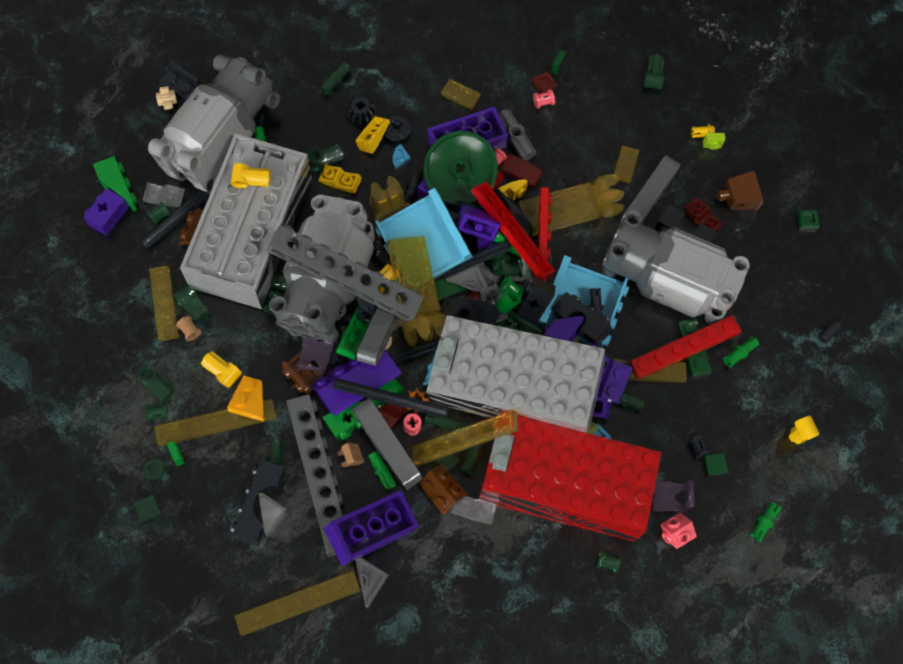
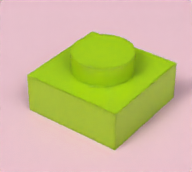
(713, 140)

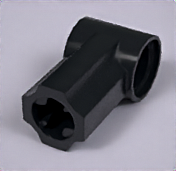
(366, 310)

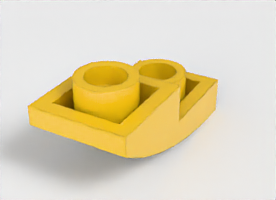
(341, 180)
(515, 189)

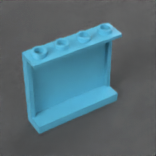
(433, 221)
(578, 281)

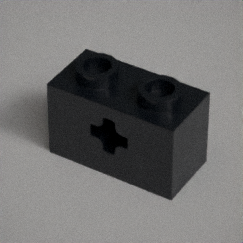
(536, 299)

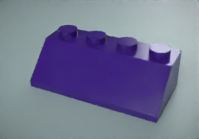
(357, 372)

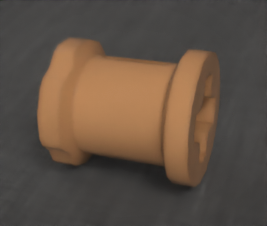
(189, 329)

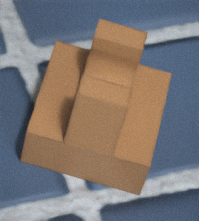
(352, 455)

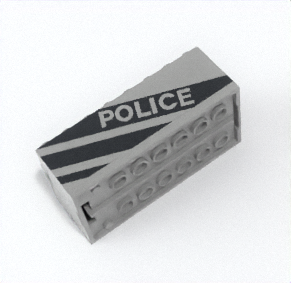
(238, 223)
(506, 369)

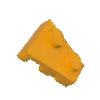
(248, 399)

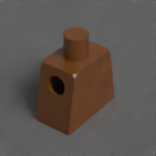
(742, 192)

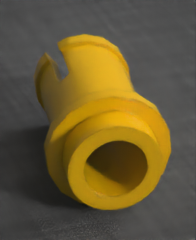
(702, 131)

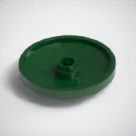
(458, 165)

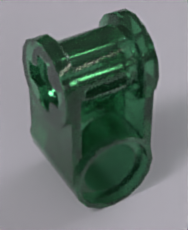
(505, 265)

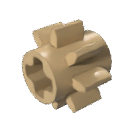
(166, 98)

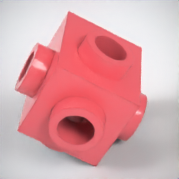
(678, 530)

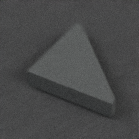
(469, 278)
(370, 579)

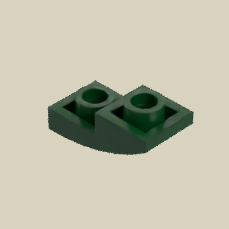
(447, 289)

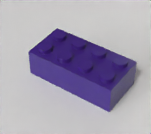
(483, 123)
(371, 527)

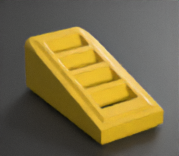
(369, 140)

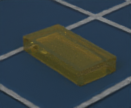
(460, 94)
(626, 163)

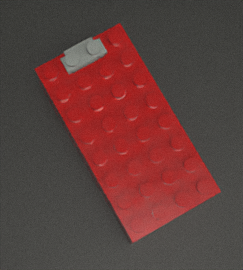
(572, 478)

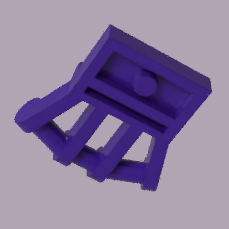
(613, 379)

